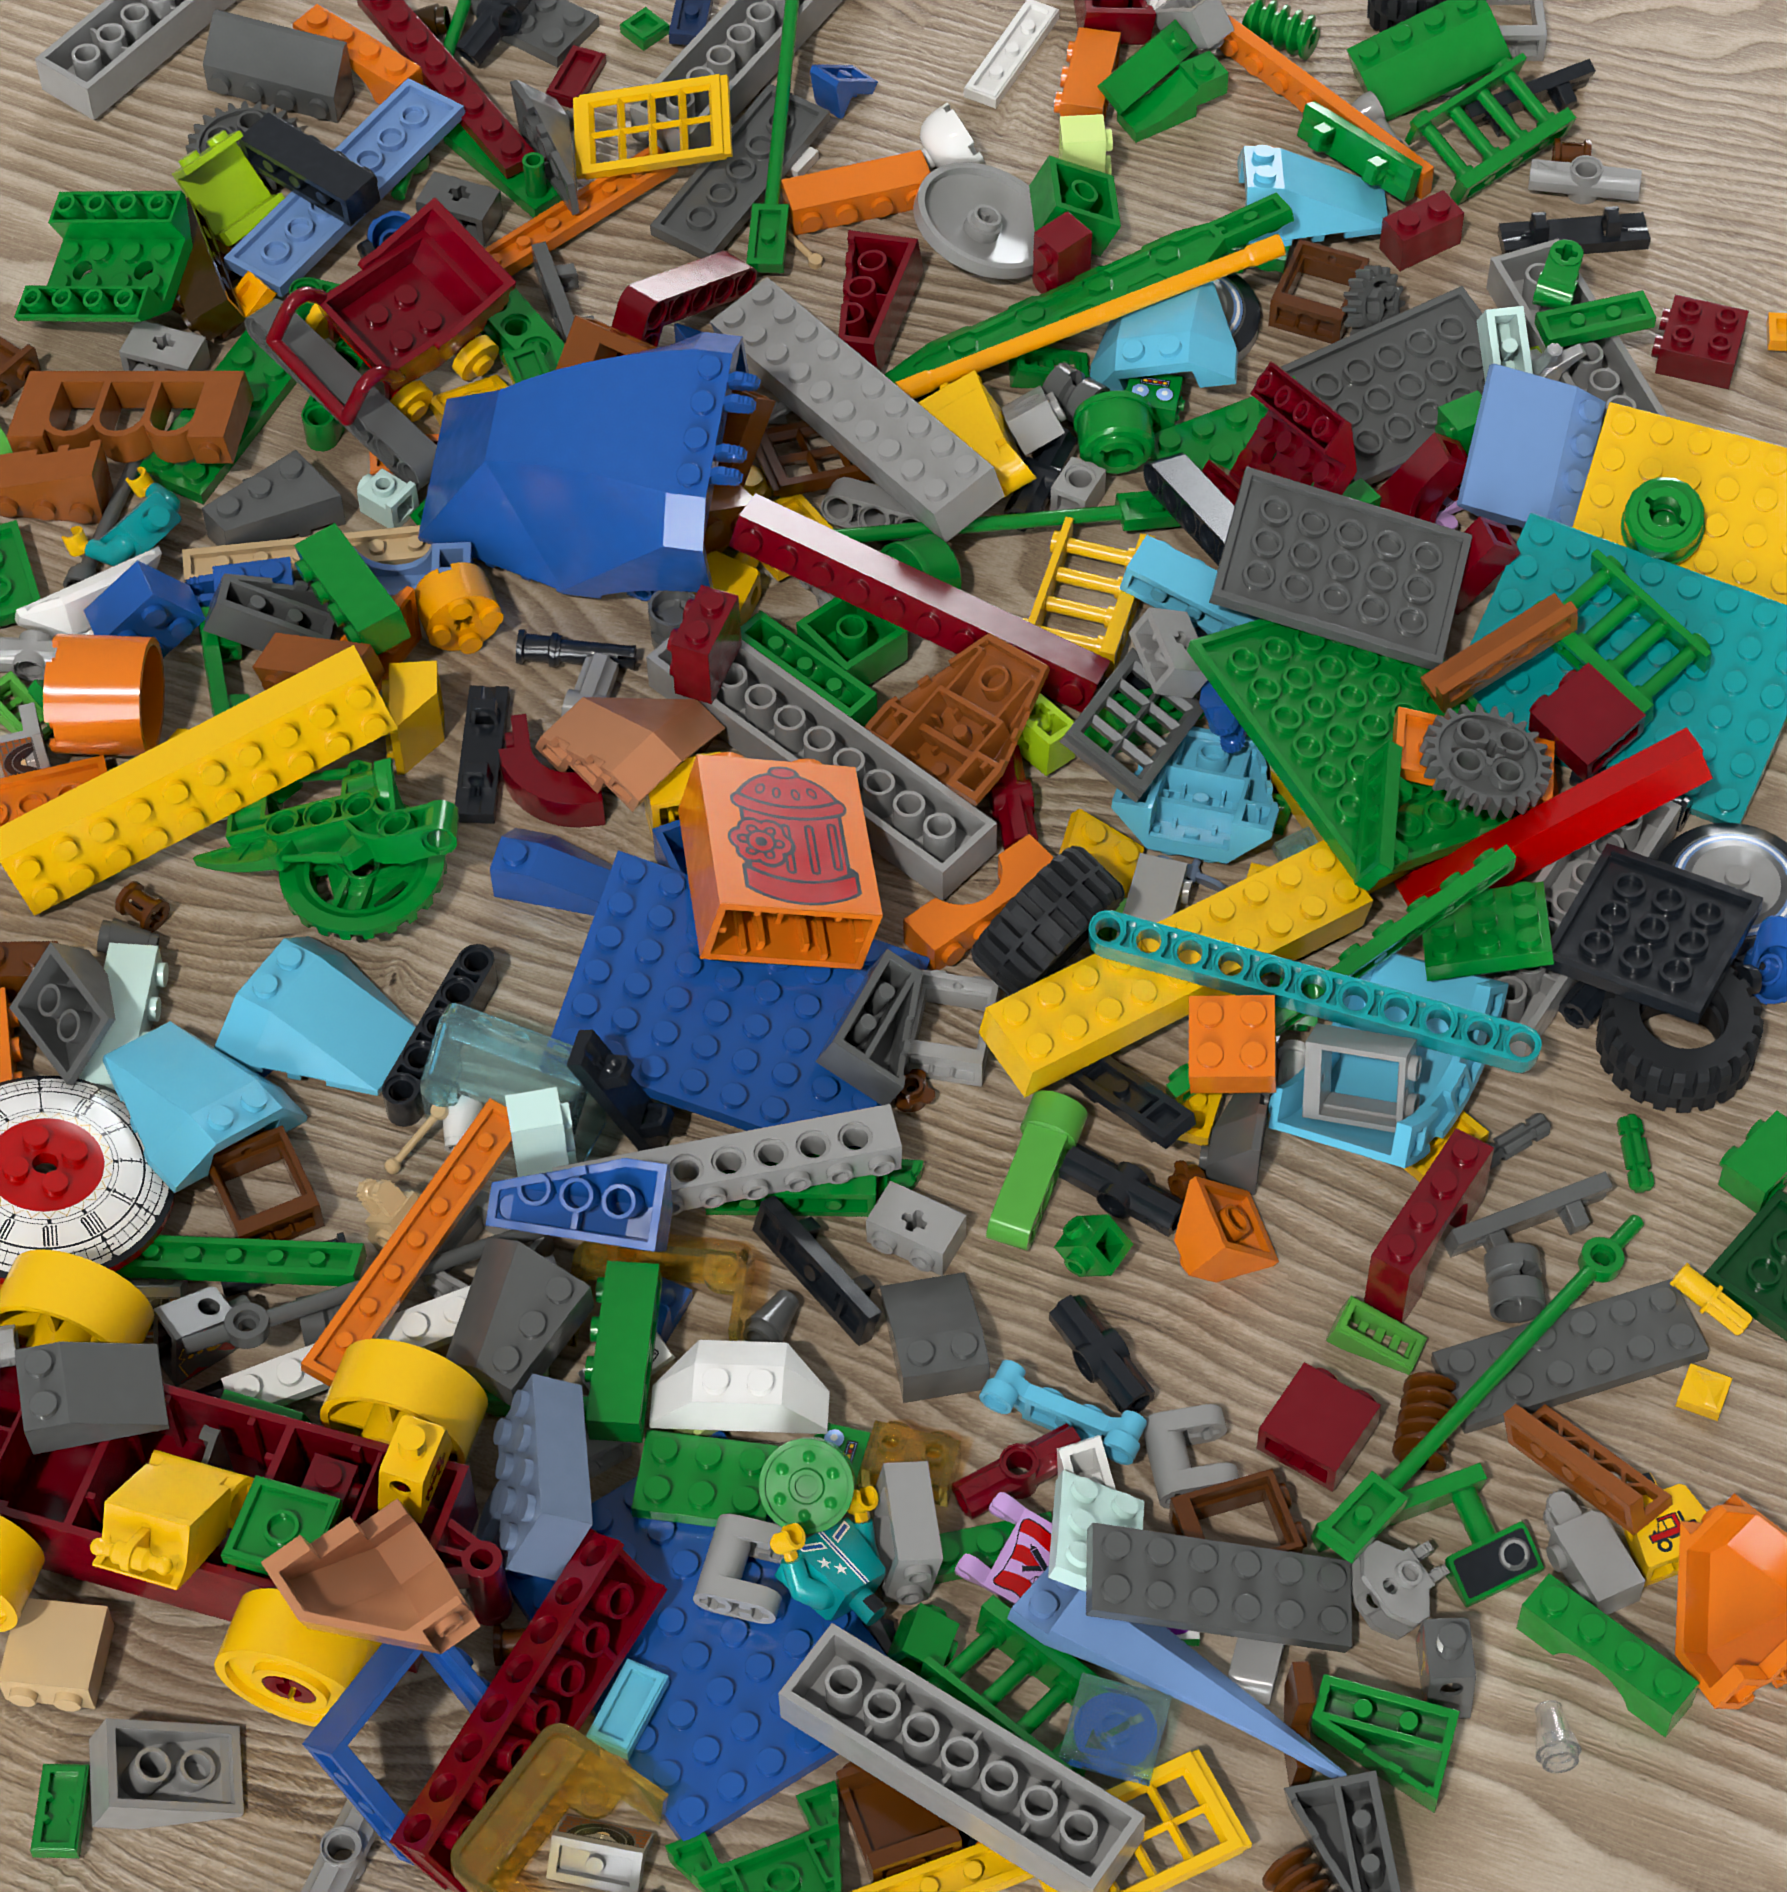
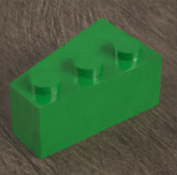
(1388, 1733)

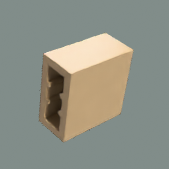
(57, 1655)

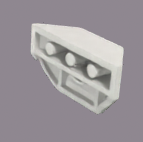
(64, 609)
(740, 1390)

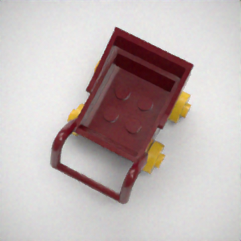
(405, 313)

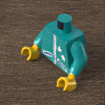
(137, 530)
(837, 1566)

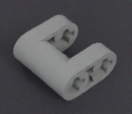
(1167, 1442)
(720, 1580)

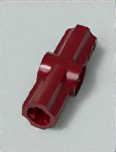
(1013, 803)
(1038, 1457)

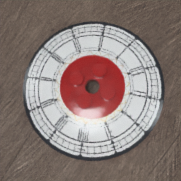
(102, 1194)

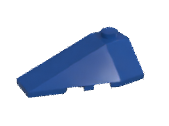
(547, 872)
(603, 1203)

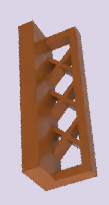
(1500, 652)
(1583, 1473)

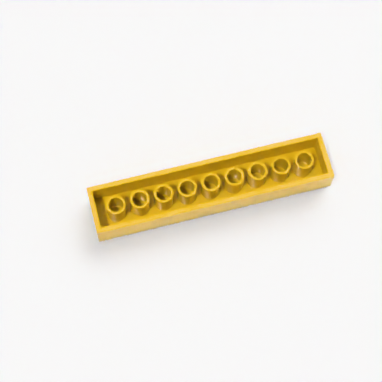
(193, 780)
(1109, 1004)

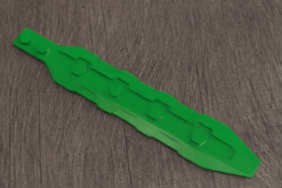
(1151, 264)

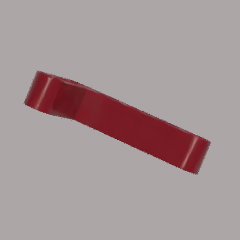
(681, 294)

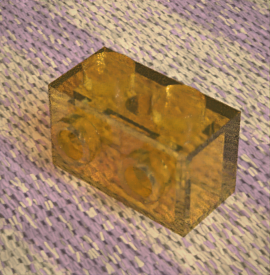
(899, 1443)

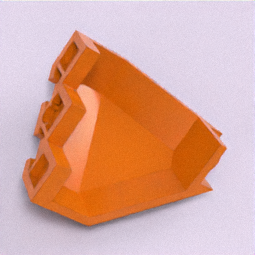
(1732, 1603)

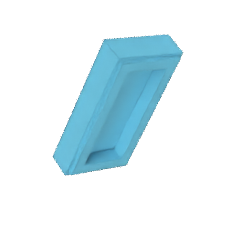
(628, 1708)

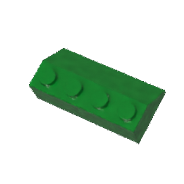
(1428, 55)

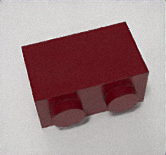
(1421, 230)
(1060, 252)

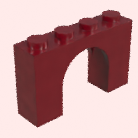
(1420, 490)
(1445, 1196)

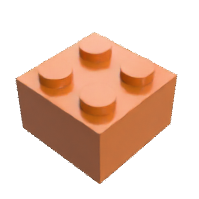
(1232, 1044)

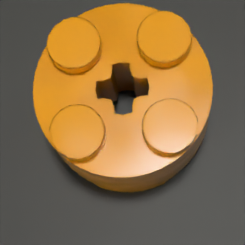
(458, 608)

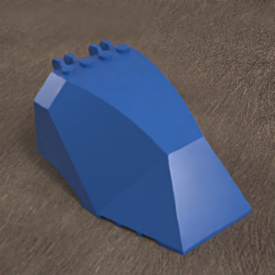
(594, 469)

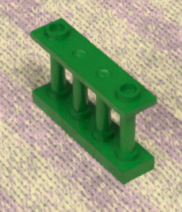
(1495, 161)
(1581, 649)
(1050, 1666)

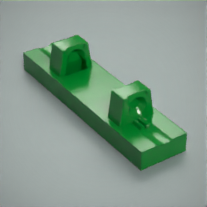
(1359, 151)
(215, 652)
(1381, 797)

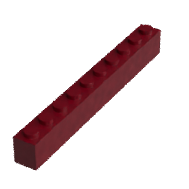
(908, 596)

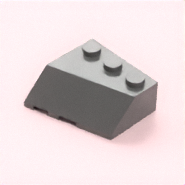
(516, 1317)

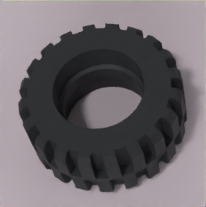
(1046, 921)
(1679, 1075)

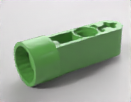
(1049, 1132)

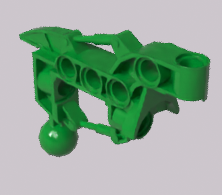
(344, 829)

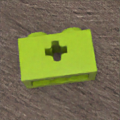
(1041, 737)

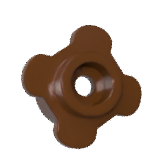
(915, 1100)
(1182, 1175)

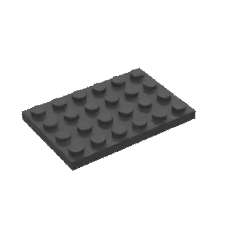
(1397, 377)
(1341, 569)

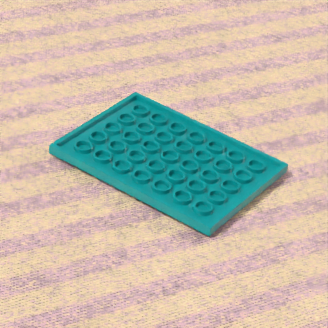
(1729, 709)

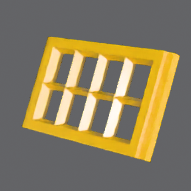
(719, 125)
(1211, 1803)

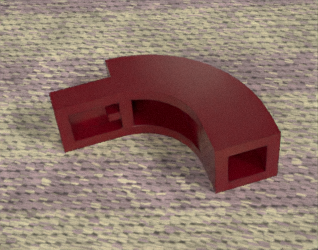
(543, 792)

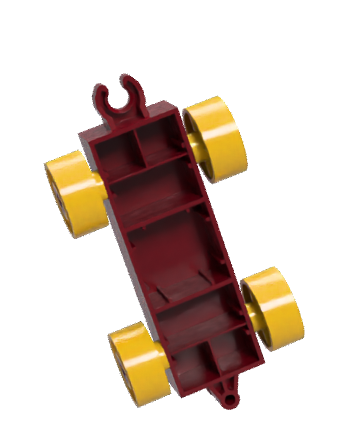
(58, 1497)

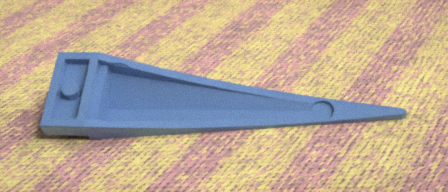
(1157, 1659)

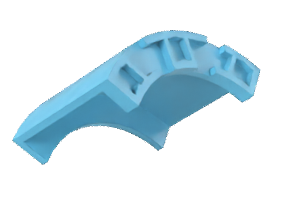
(1443, 1081)

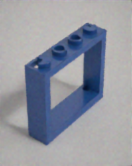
(351, 1711)

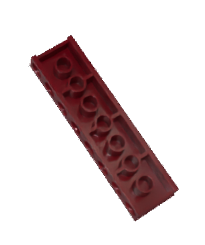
(546, 1680)

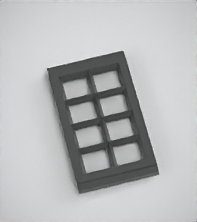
(1104, 761)

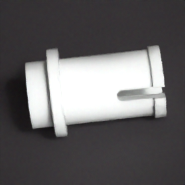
(1292, 1060)

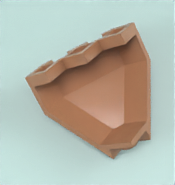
(628, 742)
(374, 1583)

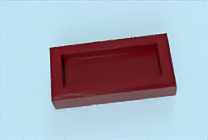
(576, 75)

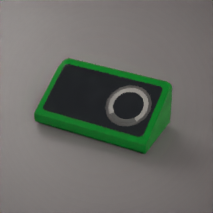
(1493, 1564)

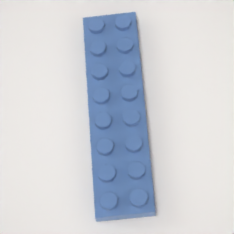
(388, 144)

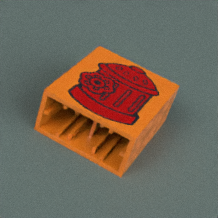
(779, 862)

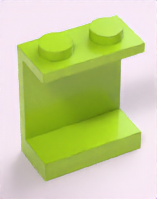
(225, 188)

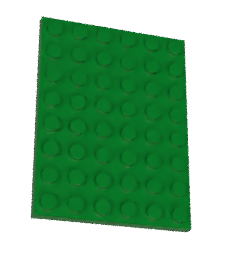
(1318, 717)

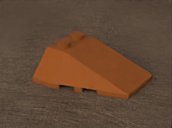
(966, 716)

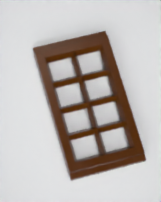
(773, 464)

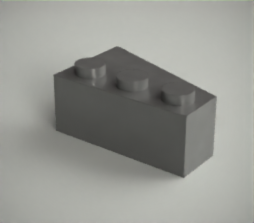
(274, 504)
(256, 608)
(874, 1031)
(1347, 1831)

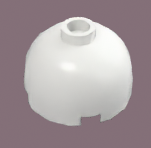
(947, 140)

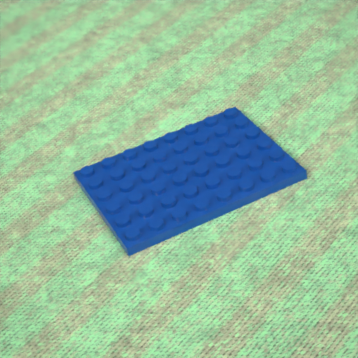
(706, 1031)
(719, 1723)

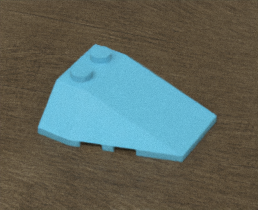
(1319, 195)
(1169, 338)
(1204, 801)
(315, 1019)
(192, 1101)

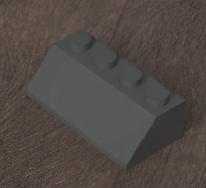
(278, 66)

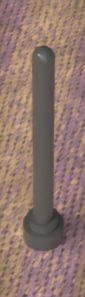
(110, 516)

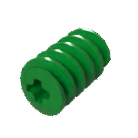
(1281, 29)

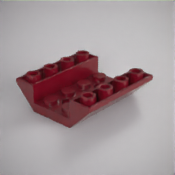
(1304, 431)

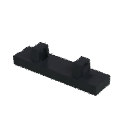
(1556, 86)
(1623, 232)
(480, 759)
(618, 1093)
(1133, 1100)
(817, 1271)

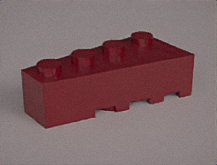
(1129, 17)
(877, 291)

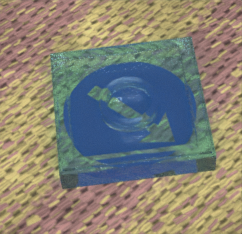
(1115, 1729)

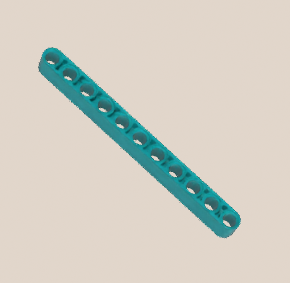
(1328, 1006)

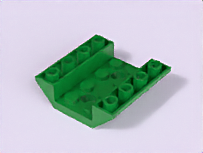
(120, 240)

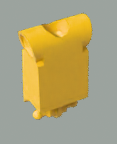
(979, 422)
(168, 1519)

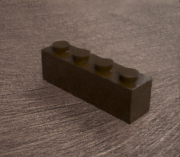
(206, 285)

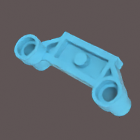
(1051, 1410)

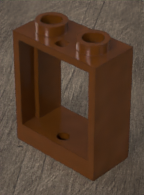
(1308, 316)
(279, 1222)
(1234, 1494)

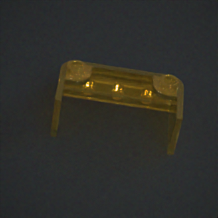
(721, 1264)
(553, 1775)

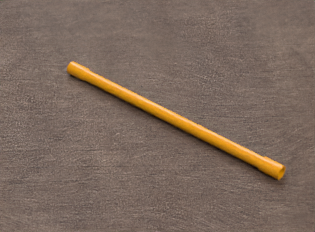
(1250, 256)

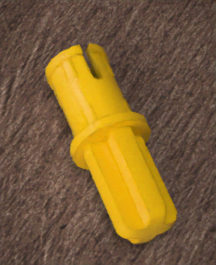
(1711, 1300)

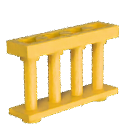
(1116, 618)

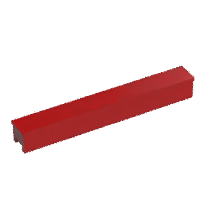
(1576, 814)

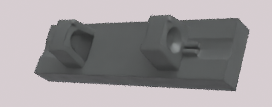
(554, 283)
(1564, 1203)

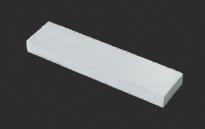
(1011, 53)

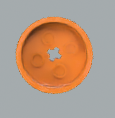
(104, 694)

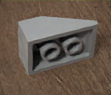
(164, 1773)

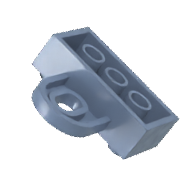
(543, 1485)

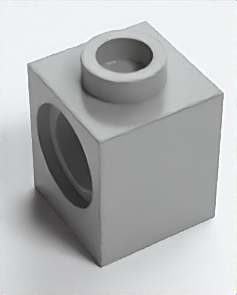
(1078, 486)

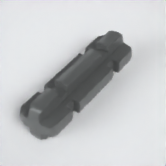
(1519, 1138)

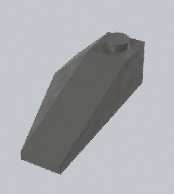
(548, 132)
(1238, 1141)

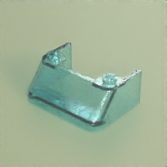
(496, 1058)

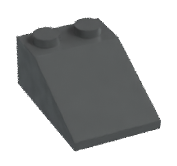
(66, 1007)
(935, 1337)
(89, 1393)

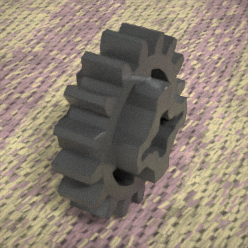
(1372, 297)

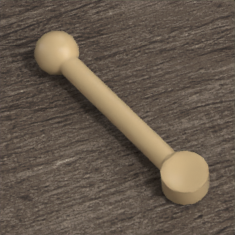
(815, 260)
(393, 1165)

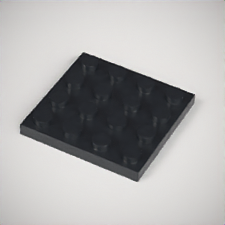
(1653, 932)

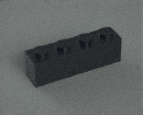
(310, 169)

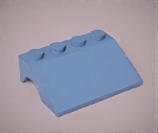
(1530, 448)

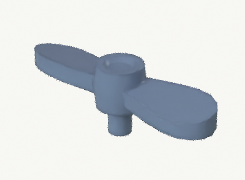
(1194, 874)

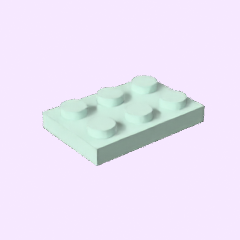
(1077, 1506)

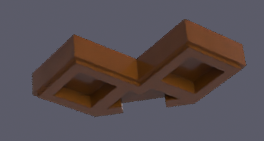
(1298, 1708)

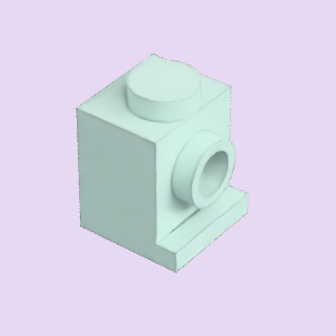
(387, 498)

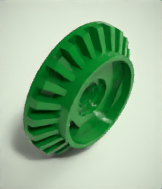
(360, 900)

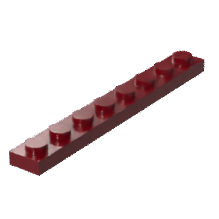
(445, 76)

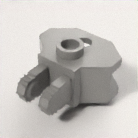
(1395, 1585)

